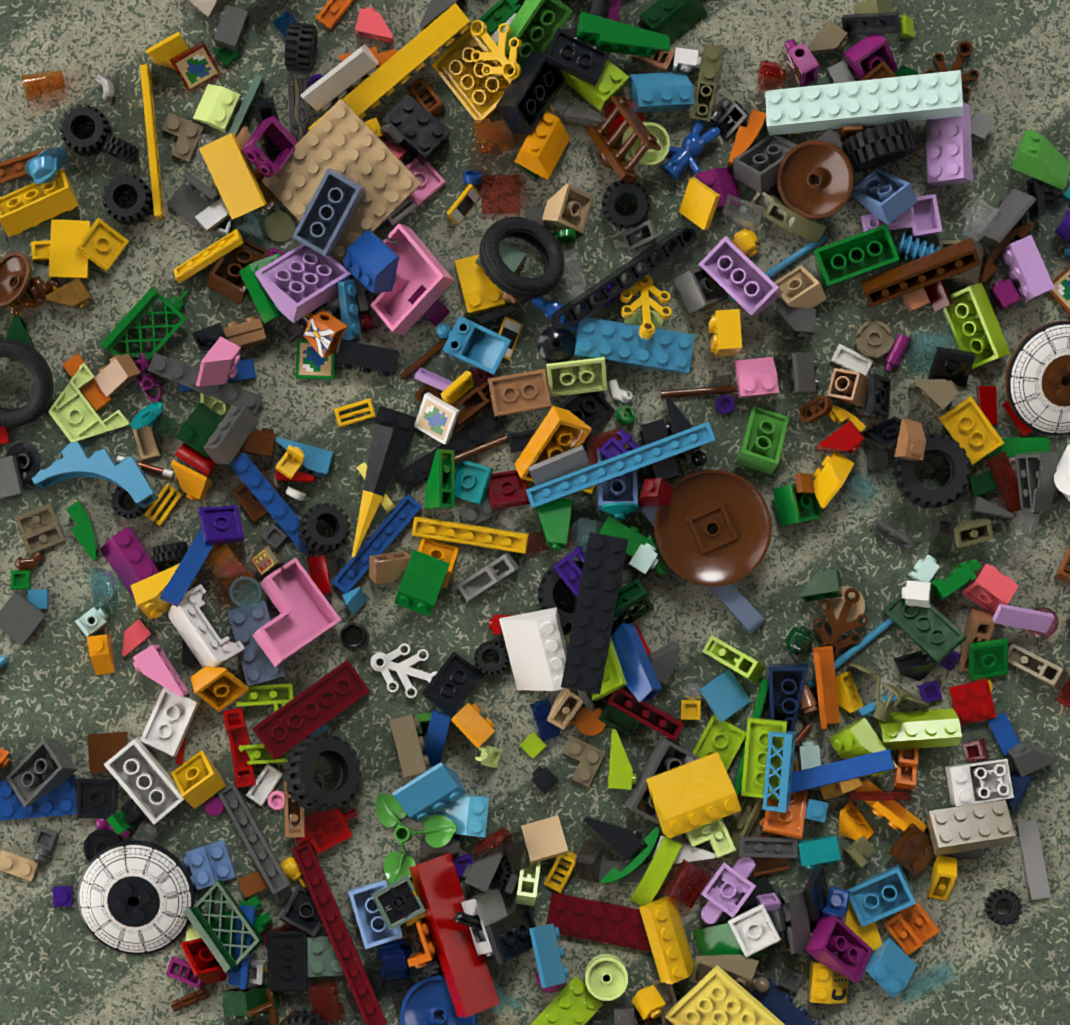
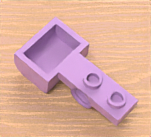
(921, 218)

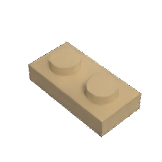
(18, 865)

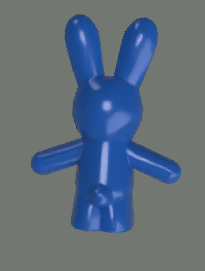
(691, 147)

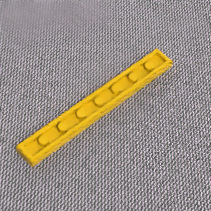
(152, 142)

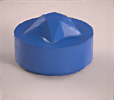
(472, 177)

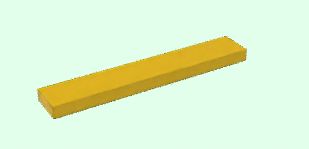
(470, 534)

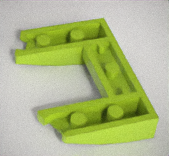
(263, 695)

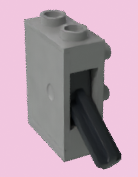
(480, 912)

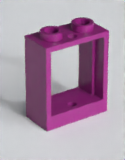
(285, 143)

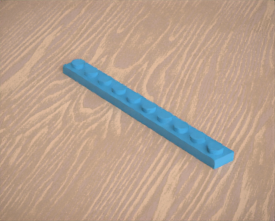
(620, 465)

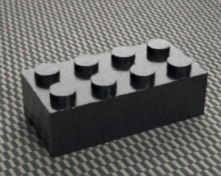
(530, 94)

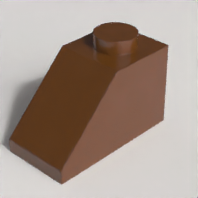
(260, 443)

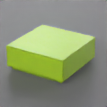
(533, 745)

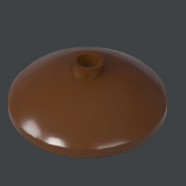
(14, 277)

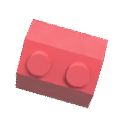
(990, 589)

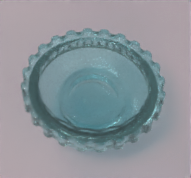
(245, 592)

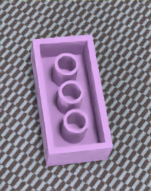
(949, 149)

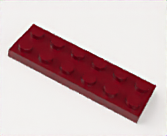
(310, 709)
(598, 921)

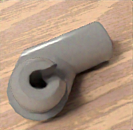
(108, 87)

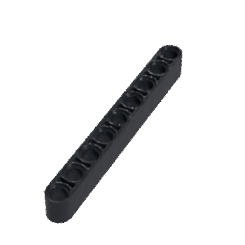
(615, 280)

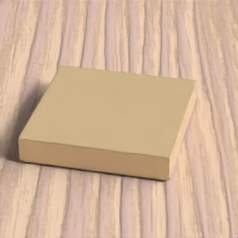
(544, 839)

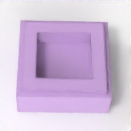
(769, 900)

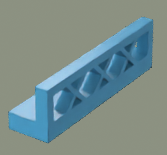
(786, 771)

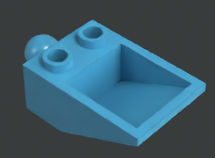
(476, 344)

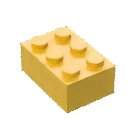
(725, 332)

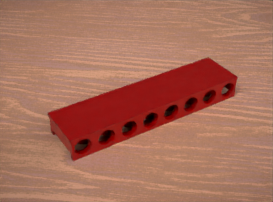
(461, 965)

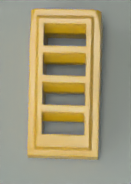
(554, 886)

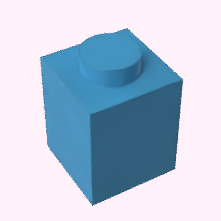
(816, 810)

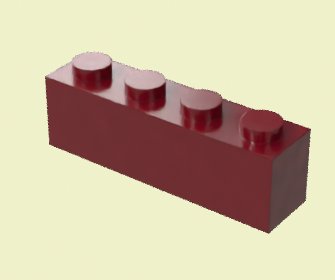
(646, 713)

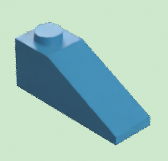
(316, 459)

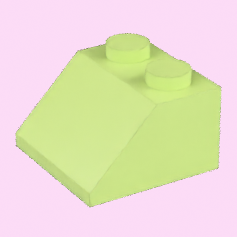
(217, 107)

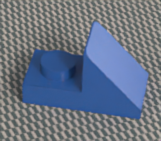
(837, 903)

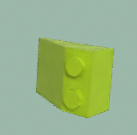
(857, 740)

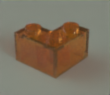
(491, 135)
(227, 564)

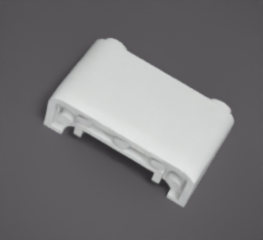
(199, 633)

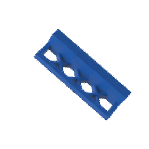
(241, 977)

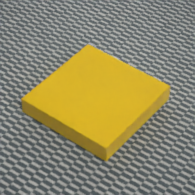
(699, 203)
(102, 244)

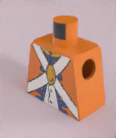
(323, 332)

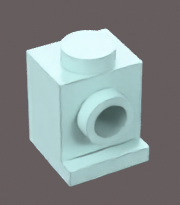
(924, 569)
(100, 620)

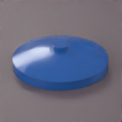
(431, 1004)

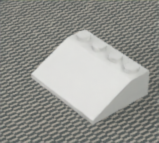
(535, 649)

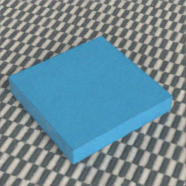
(725, 695)

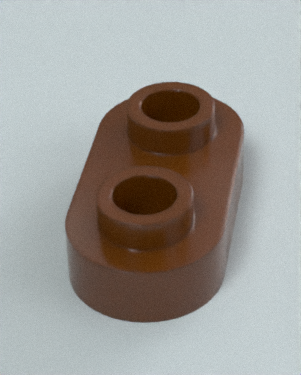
(818, 407)

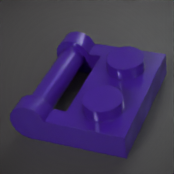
(570, 571)

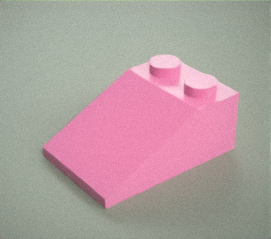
(156, 666)

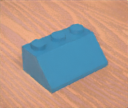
(661, 92)
(429, 792)
(548, 955)

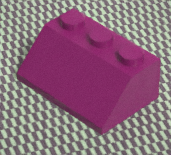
(129, 558)

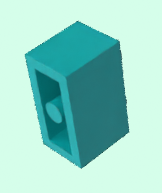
(818, 851)

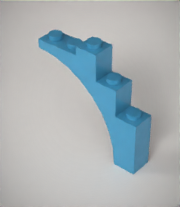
(102, 466)

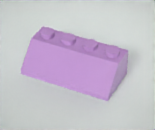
(740, 277)

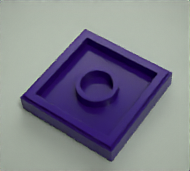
(221, 524)

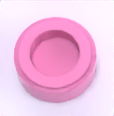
(276, 800)

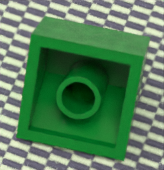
(795, 507)

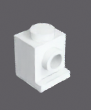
(686, 60)

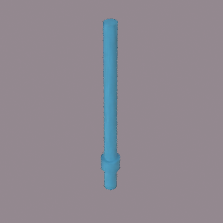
(791, 259)
(856, 648)

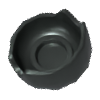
(354, 637)

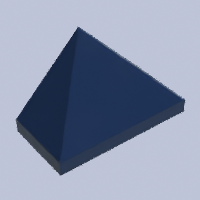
(1019, 786)

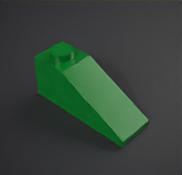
(441, 481)

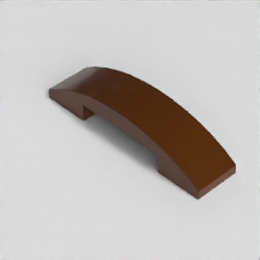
(988, 267)

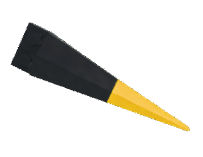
(388, 442)

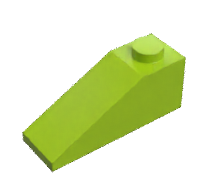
(733, 659)
(620, 770)

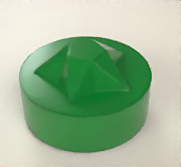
(566, 235)
(625, 415)

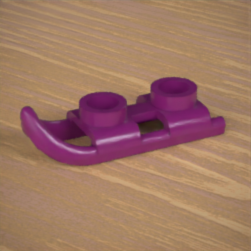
(147, 381)

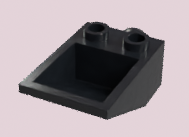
(678, 423)

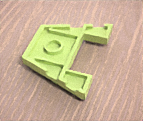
(75, 413)

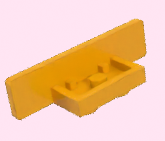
(896, 814)

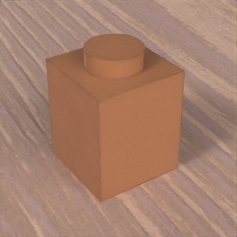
(916, 299)

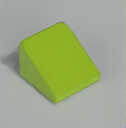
(907, 27)

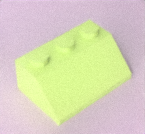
(576, 377)

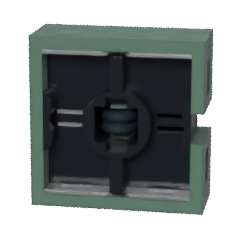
(398, 894)

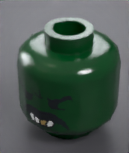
(799, 640)

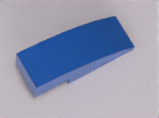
(436, 736)

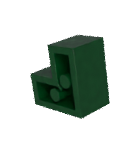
(239, 1001)

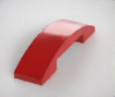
(238, 735)

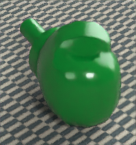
(177, 302)

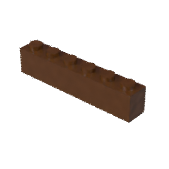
(921, 272)

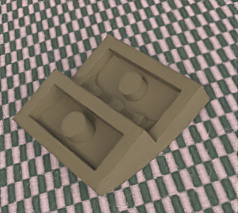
(40, 528)

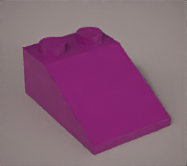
(839, 948)

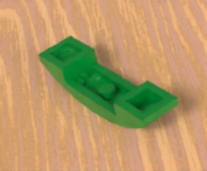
(615, 876)

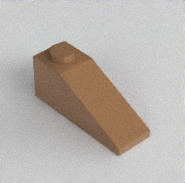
(977, 629)
(294, 816)

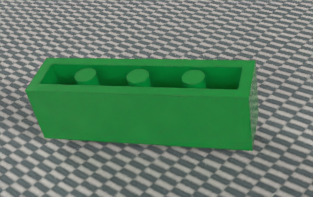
(615, 528)

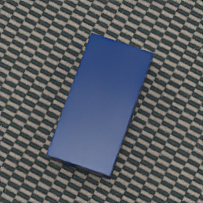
(1003, 733)

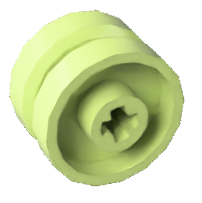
(651, 156)
(601, 988)

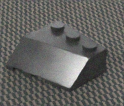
(796, 919)

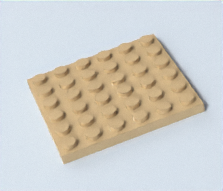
(352, 148)

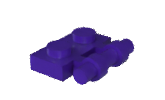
(614, 448)

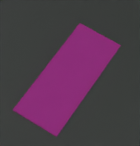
(436, 312)

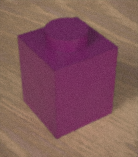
(1004, 293)

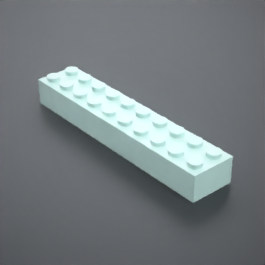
(864, 103)

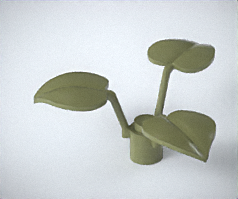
(885, 707)

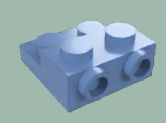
(209, 864)

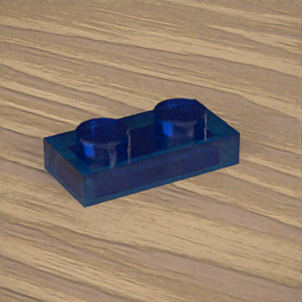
(541, 712)

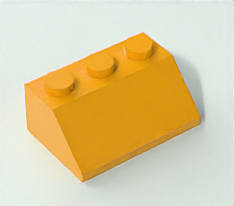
(544, 146)

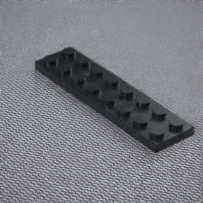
(594, 613)

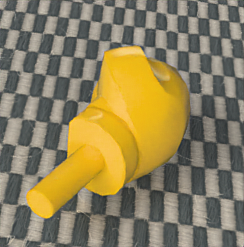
(292, 870)

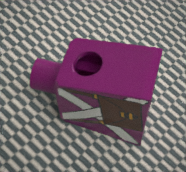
(801, 62)

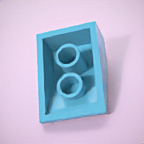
(468, 814)

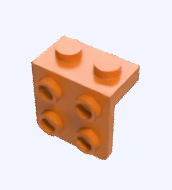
(421, 958)

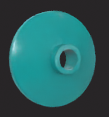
(147, 416)
(619, 509)

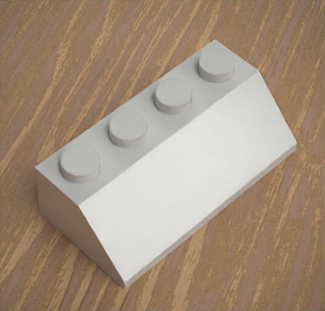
(340, 78)

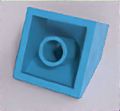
(890, 967)

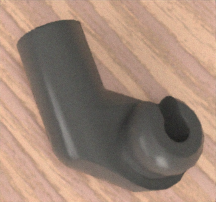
(723, 105)

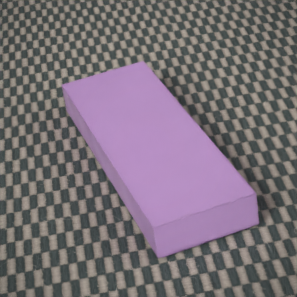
(1023, 618)

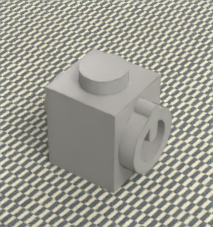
(981, 127)

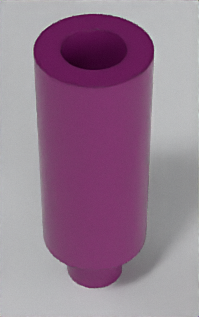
(896, 352)

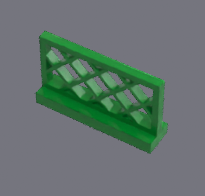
(135, 315)

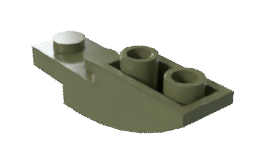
(707, 82)
(779, 213)

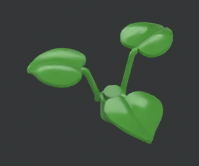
(437, 828)

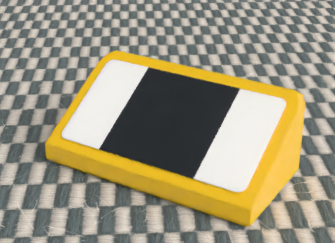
(463, 204)
(511, 330)

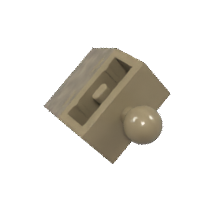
(736, 966)

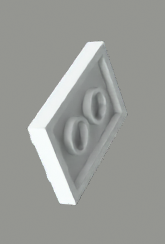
(169, 722)

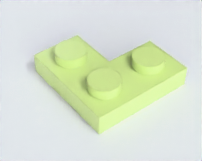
(715, 833)

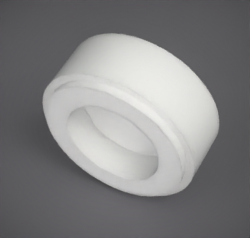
(295, 493)

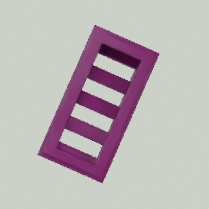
(183, 963)

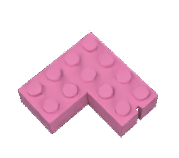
(415, 268)
(302, 610)

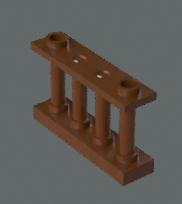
(607, 144)

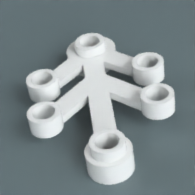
(402, 668)

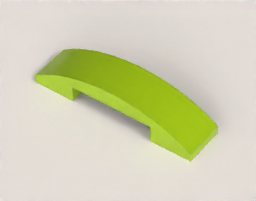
(656, 871)

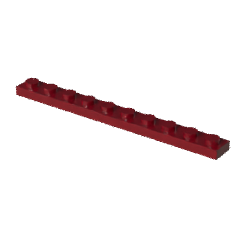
(339, 935)

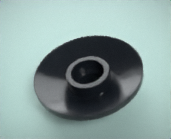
(563, 352)
(22, 451)

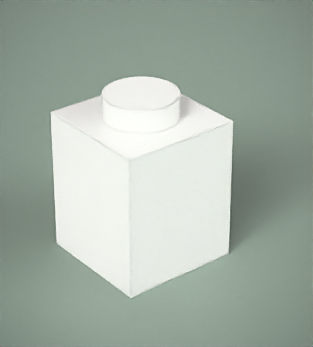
(917, 594)

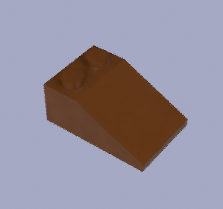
(225, 275)

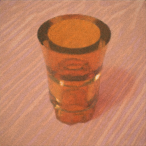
(42, 83)

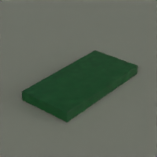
(926, 628)

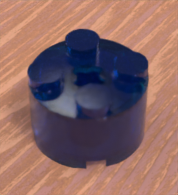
(394, 960)

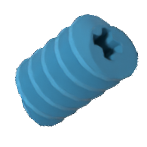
(913, 248)

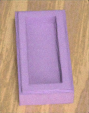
(432, 379)

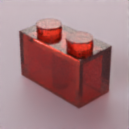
(325, 1000)

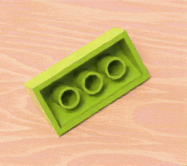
(976, 325)
(920, 729)

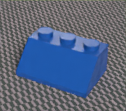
(372, 262)

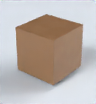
(848, 387)

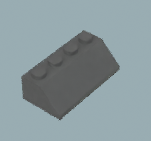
(663, 758)

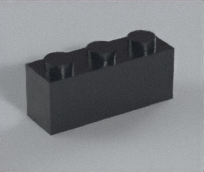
(367, 358)

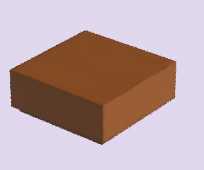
(804, 483)

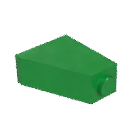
(555, 522)

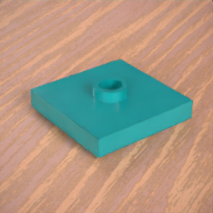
(471, 481)

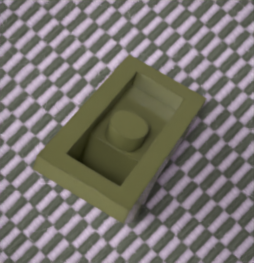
(859, 851)

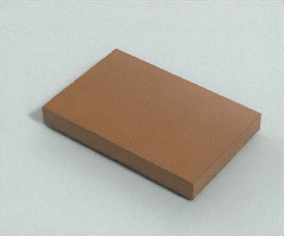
(519, 393)

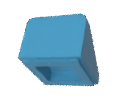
(355, 600)

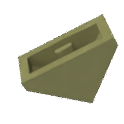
(873, 6)

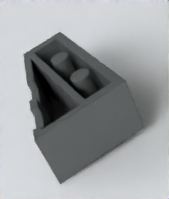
(1036, 479)

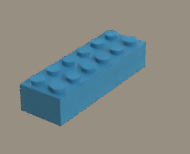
(624, 346)

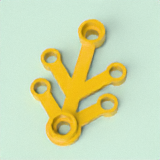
(498, 52)
(646, 303)

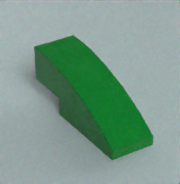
(84, 529)

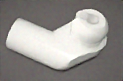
(619, 394)

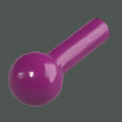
(102, 824)

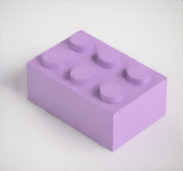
(1027, 269)

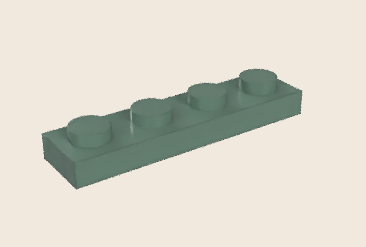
(246, 104)

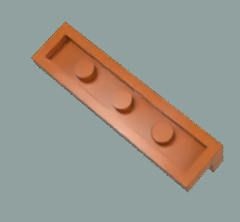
(826, 685)

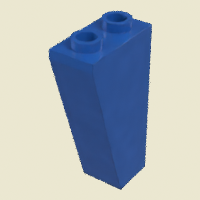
(635, 663)

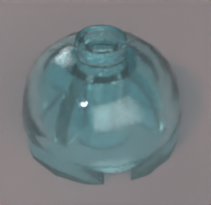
(103, 586)

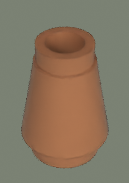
(808, 702)

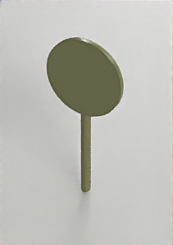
(280, 226)

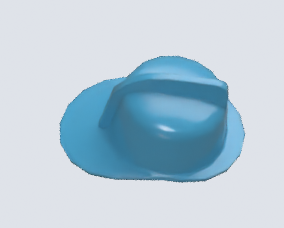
(46, 165)

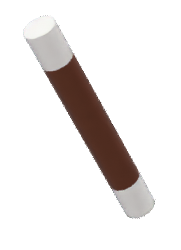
(151, 468)

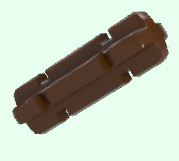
(189, 999)

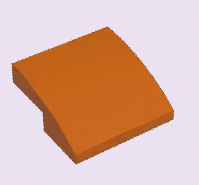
(911, 927)

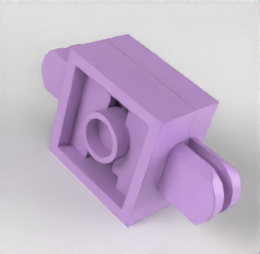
(728, 890)

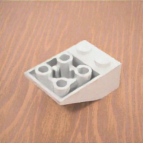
(979, 782)

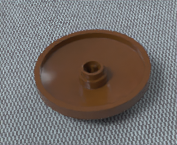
(815, 179)

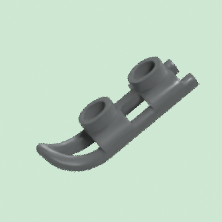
(898, 535)

